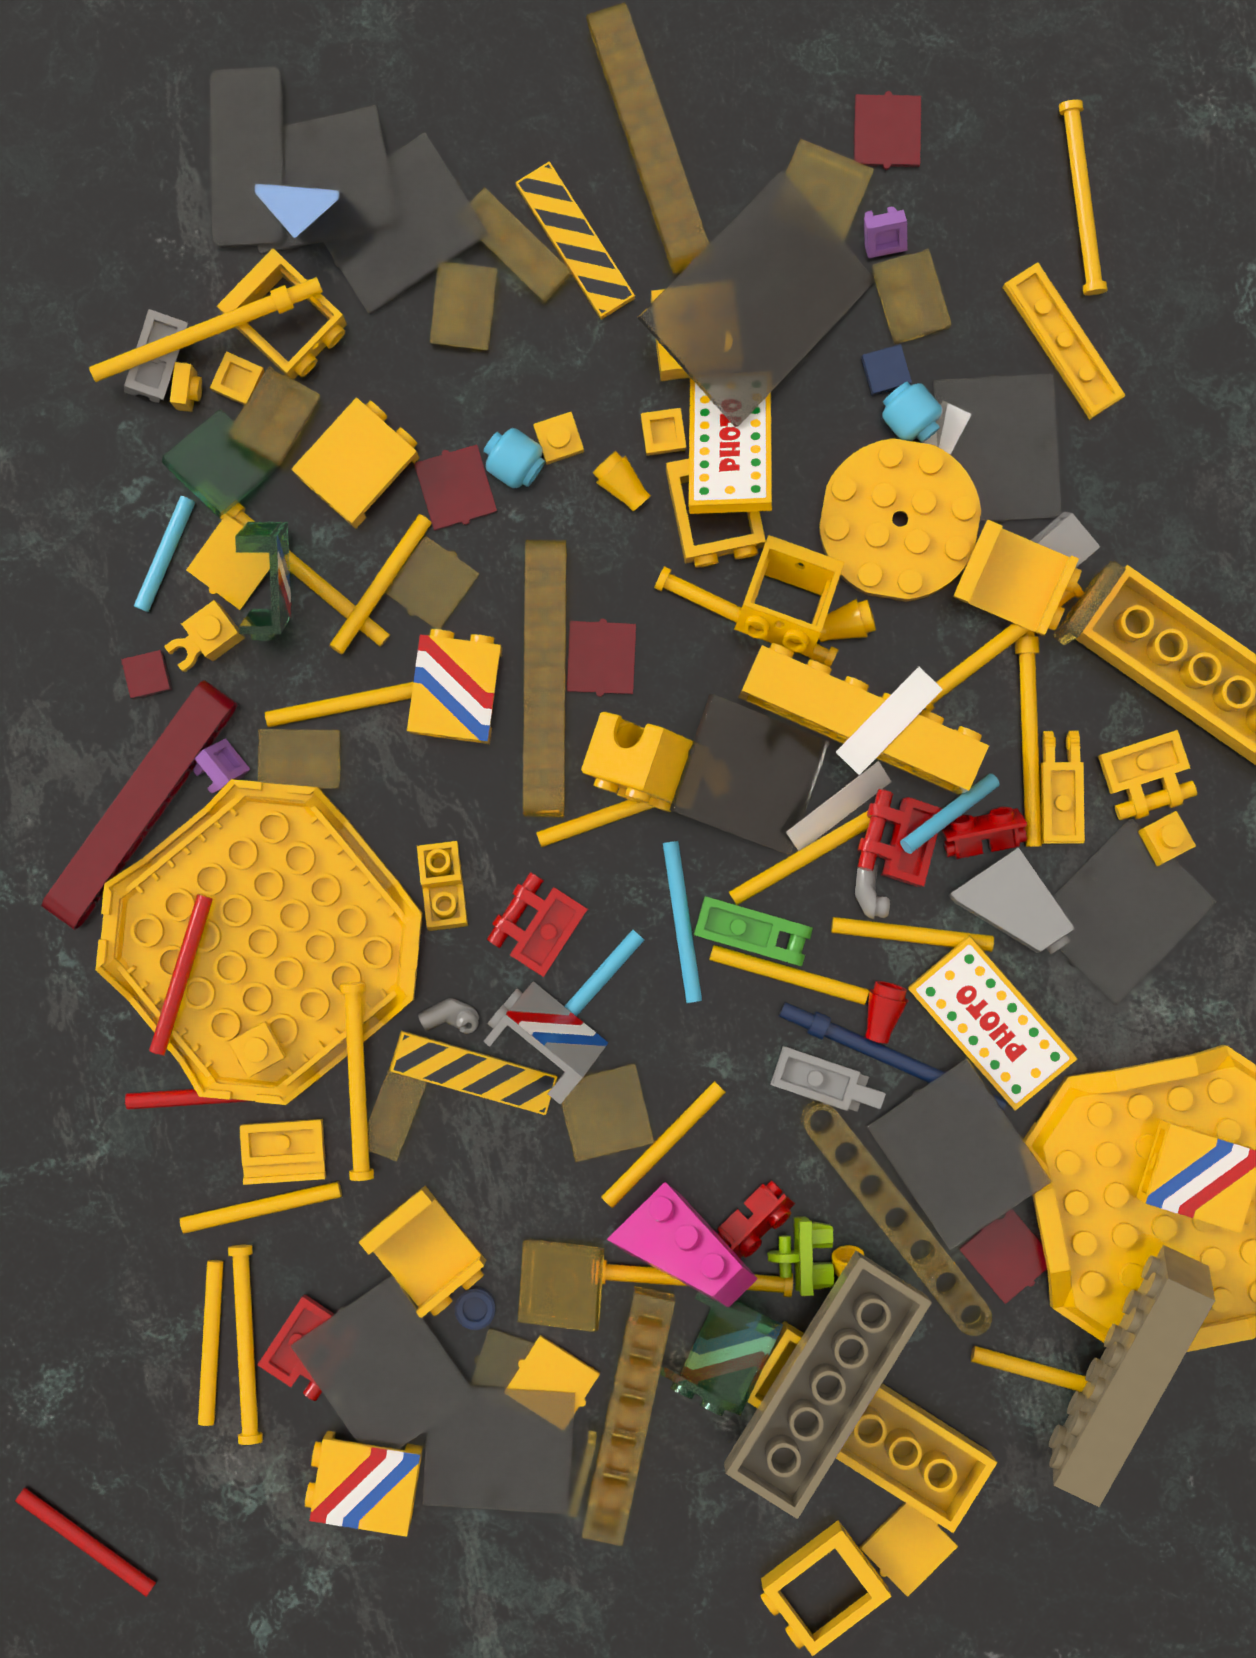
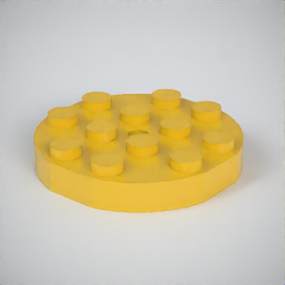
(907, 559)

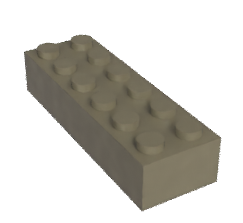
(1130, 1374)
(826, 1384)

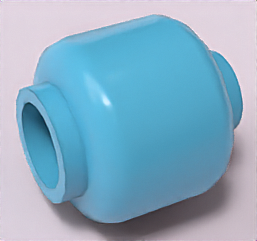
(912, 412)
(514, 458)

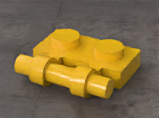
(1143, 763)

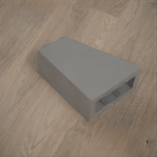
(1016, 903)

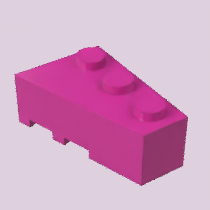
(683, 1245)

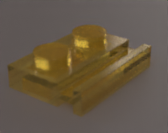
(911, 296)
(463, 305)
(274, 416)
(299, 757)

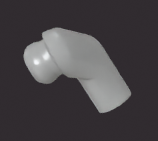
(866, 894)
(451, 1012)

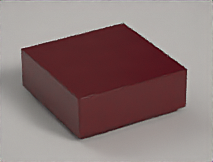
(146, 674)

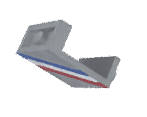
(551, 1031)

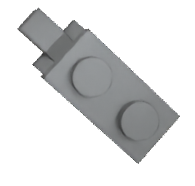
(824, 1081)

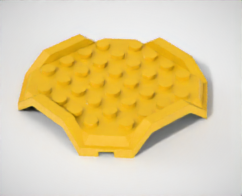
(288, 923)
(1096, 1152)

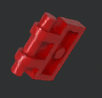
(898, 864)
(547, 931)
(281, 1359)

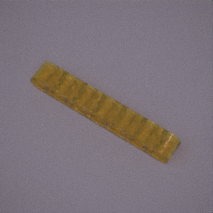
(648, 135)
(544, 678)
(909, 1232)

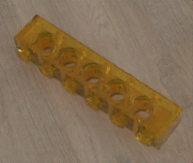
(628, 1416)

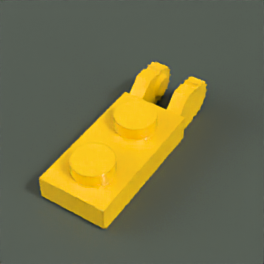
(1062, 792)

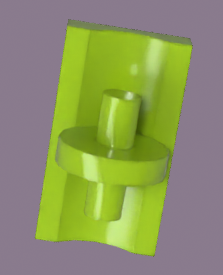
(806, 1237)

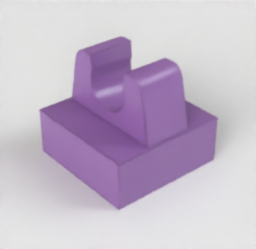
(885, 232)
(220, 764)

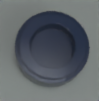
(475, 1308)

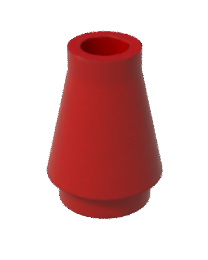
(884, 1010)

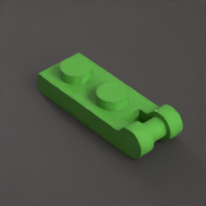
(751, 930)

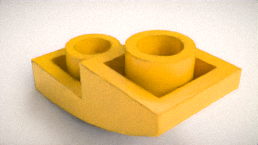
(442, 886)

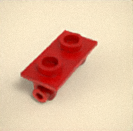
(1001, 827)
(767, 1213)

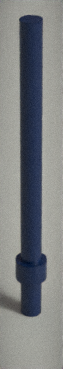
(821, 1026)

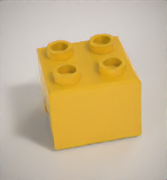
(636, 760)

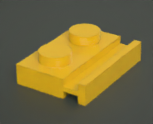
(283, 1151)

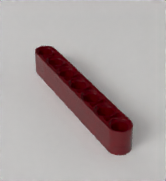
(139, 804)

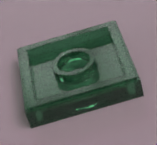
(216, 466)

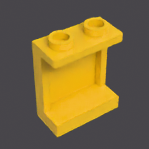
(356, 460)

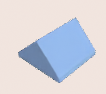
(296, 206)

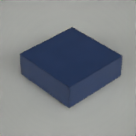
(886, 369)

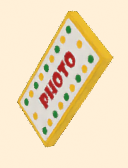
(728, 463)
(992, 1023)

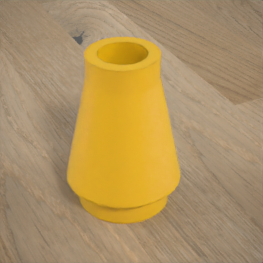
(621, 481)
(848, 622)

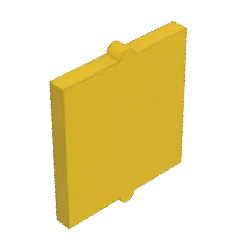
(224, 570)
(554, 1369)
(908, 1548)

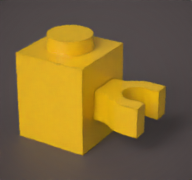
(209, 632)

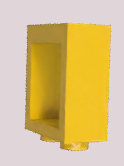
(256, 286)
(708, 553)
(816, 575)
(832, 1538)

